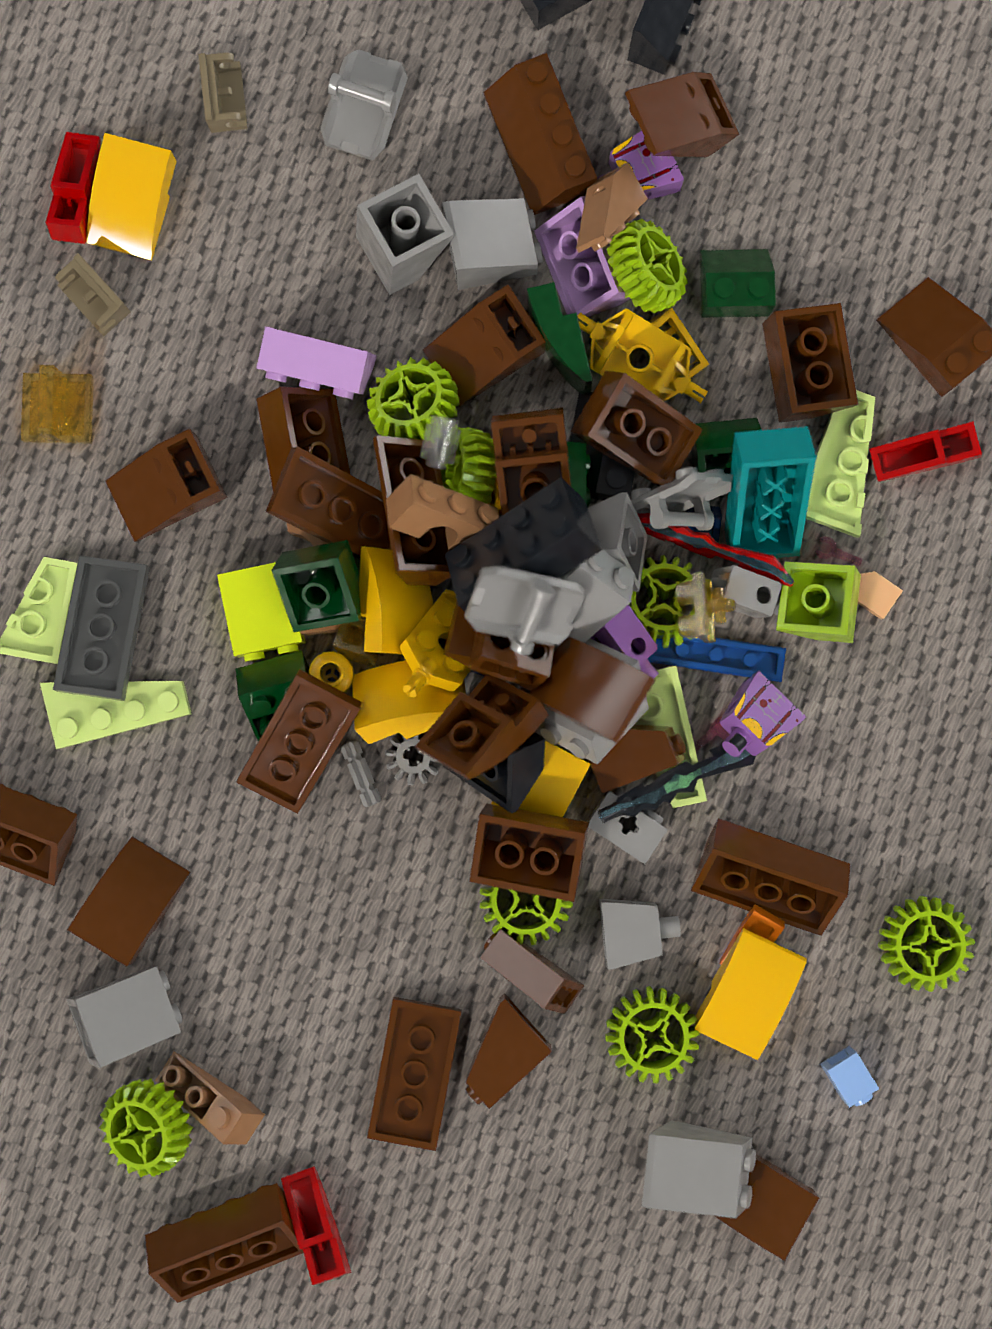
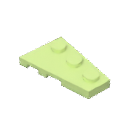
(41, 617)

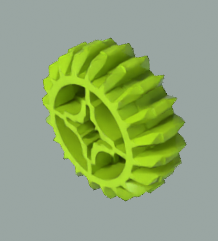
(647, 266)
(392, 400)
(474, 466)
(657, 589)
(504, 920)
(924, 929)
(645, 1049)
(146, 1127)

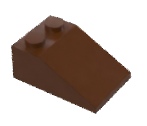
(938, 335)
(636, 428)

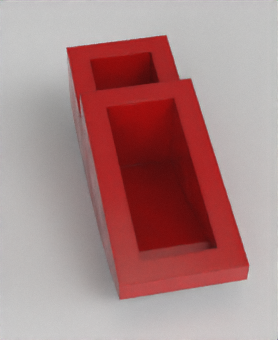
(73, 187)
(926, 452)
(315, 1226)

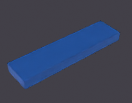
(723, 657)

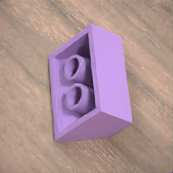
(582, 277)
(315, 362)

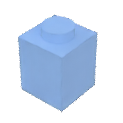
(850, 1077)

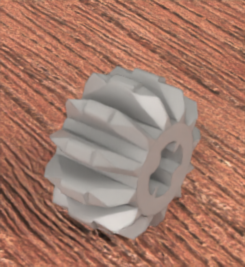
(405, 763)

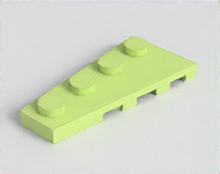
(842, 467)
(669, 709)
(87, 718)

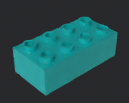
(770, 490)

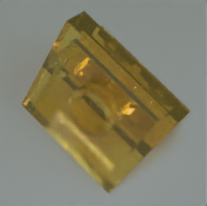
(56, 407)

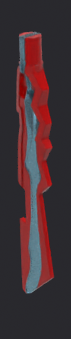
(705, 545)

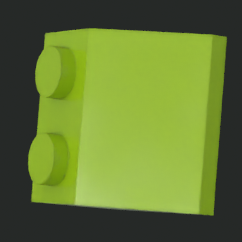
(820, 601)

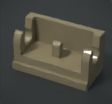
(222, 92)
(91, 295)

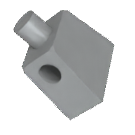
(752, 592)
(633, 931)

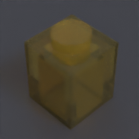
(350, 643)

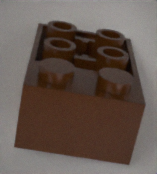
(682, 116)
(487, 344)
(165, 485)

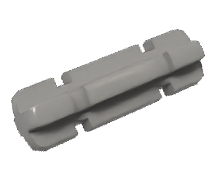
(360, 773)

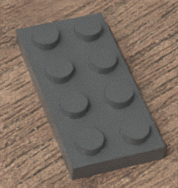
(101, 628)

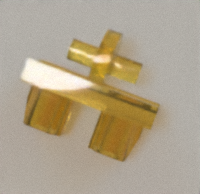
(700, 594)

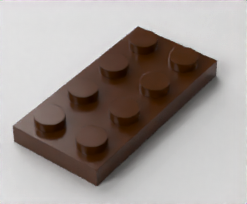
(329, 503)
(299, 741)
(414, 1073)

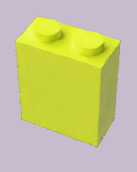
(256, 614)

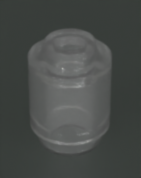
(440, 442)

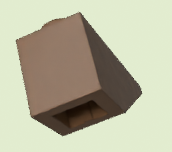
(608, 206)
(210, 1101)

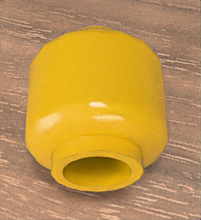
(333, 660)

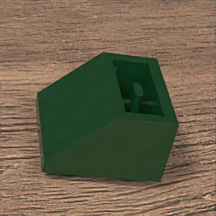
(716, 441)
(264, 686)

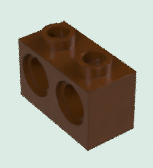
(508, 664)

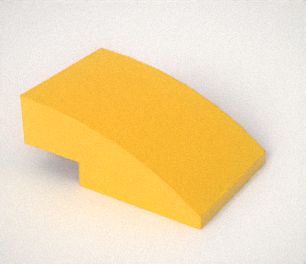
(129, 196)
(388, 602)
(391, 710)
(556, 783)
(750, 993)

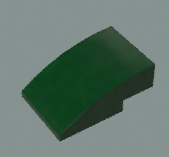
(562, 336)

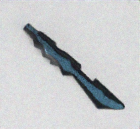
(676, 780)

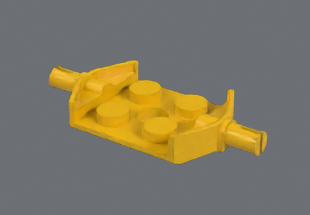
(626, 331)
(425, 654)

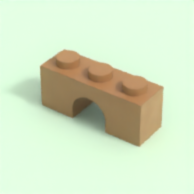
(424, 505)

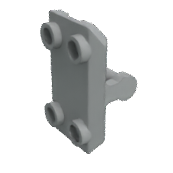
(363, 104)
(687, 491)
(523, 607)

